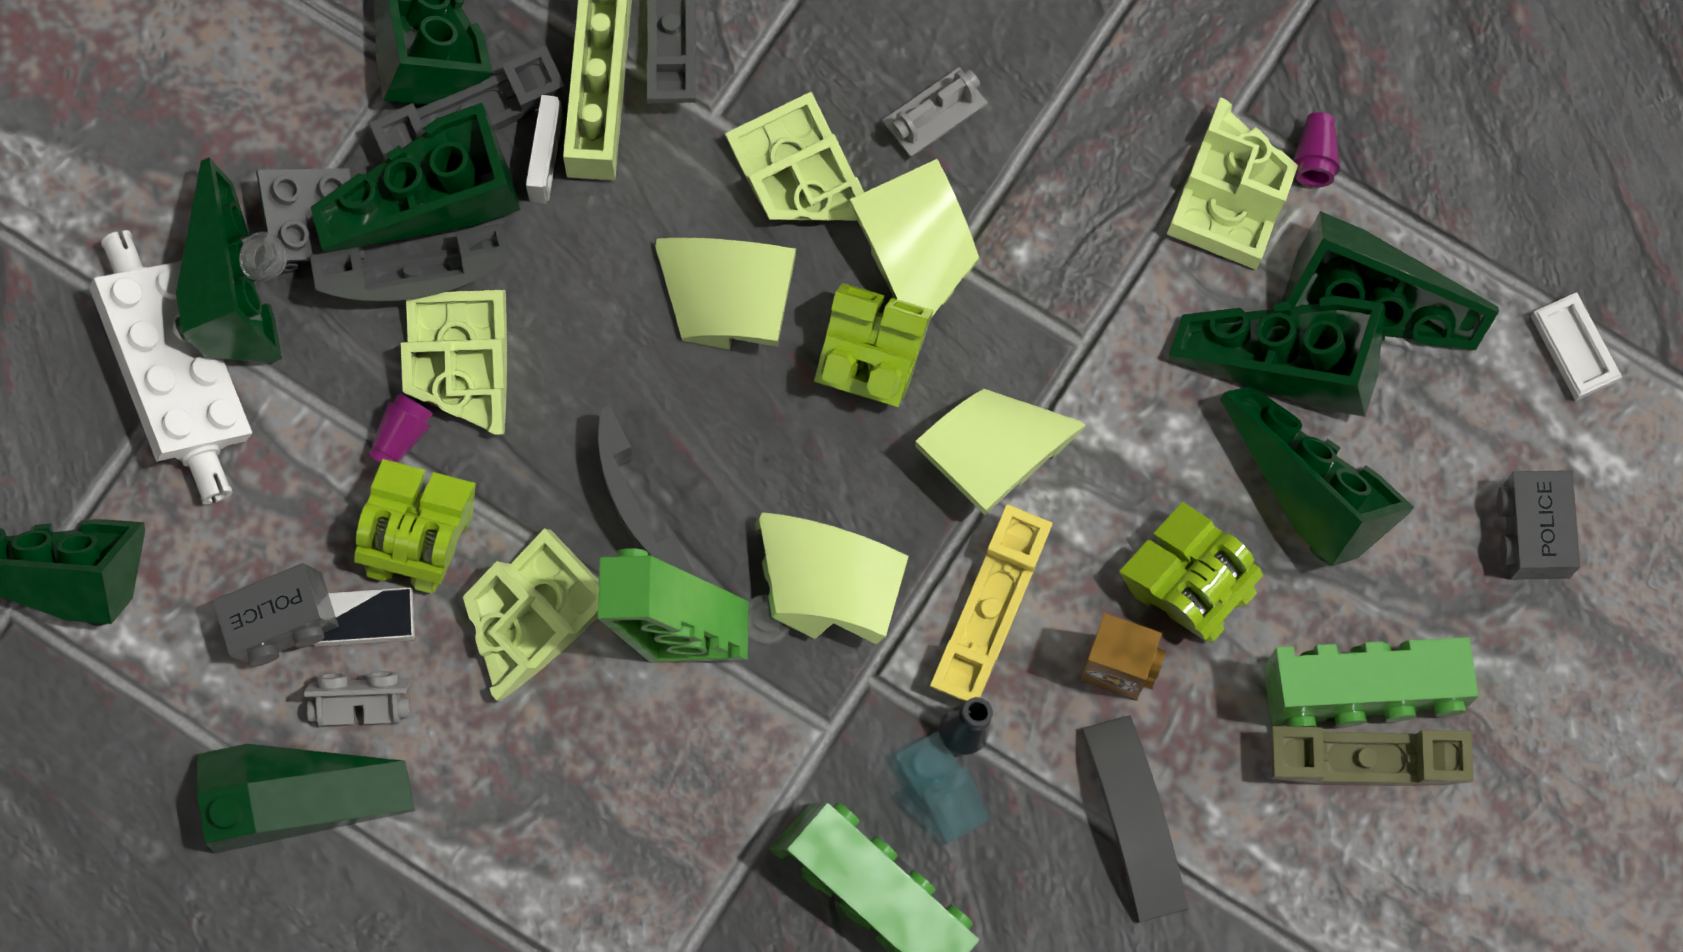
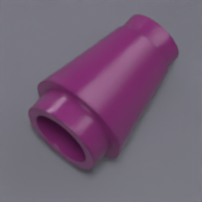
(1317, 151)
(399, 429)

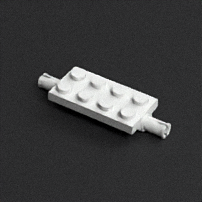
(177, 391)

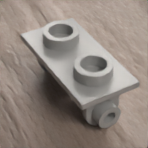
(936, 111)
(377, 695)

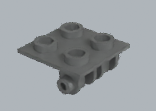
(287, 205)

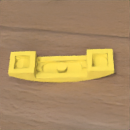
(992, 604)

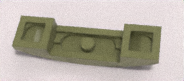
(1371, 758)

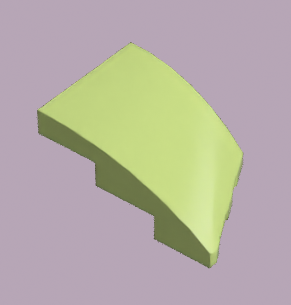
(795, 164)
(1233, 190)
(917, 235)
(726, 289)
(459, 355)
(995, 444)
(829, 577)
(530, 611)

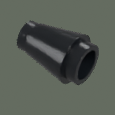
(967, 726)

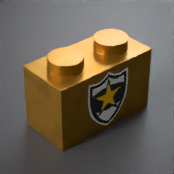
(1124, 657)

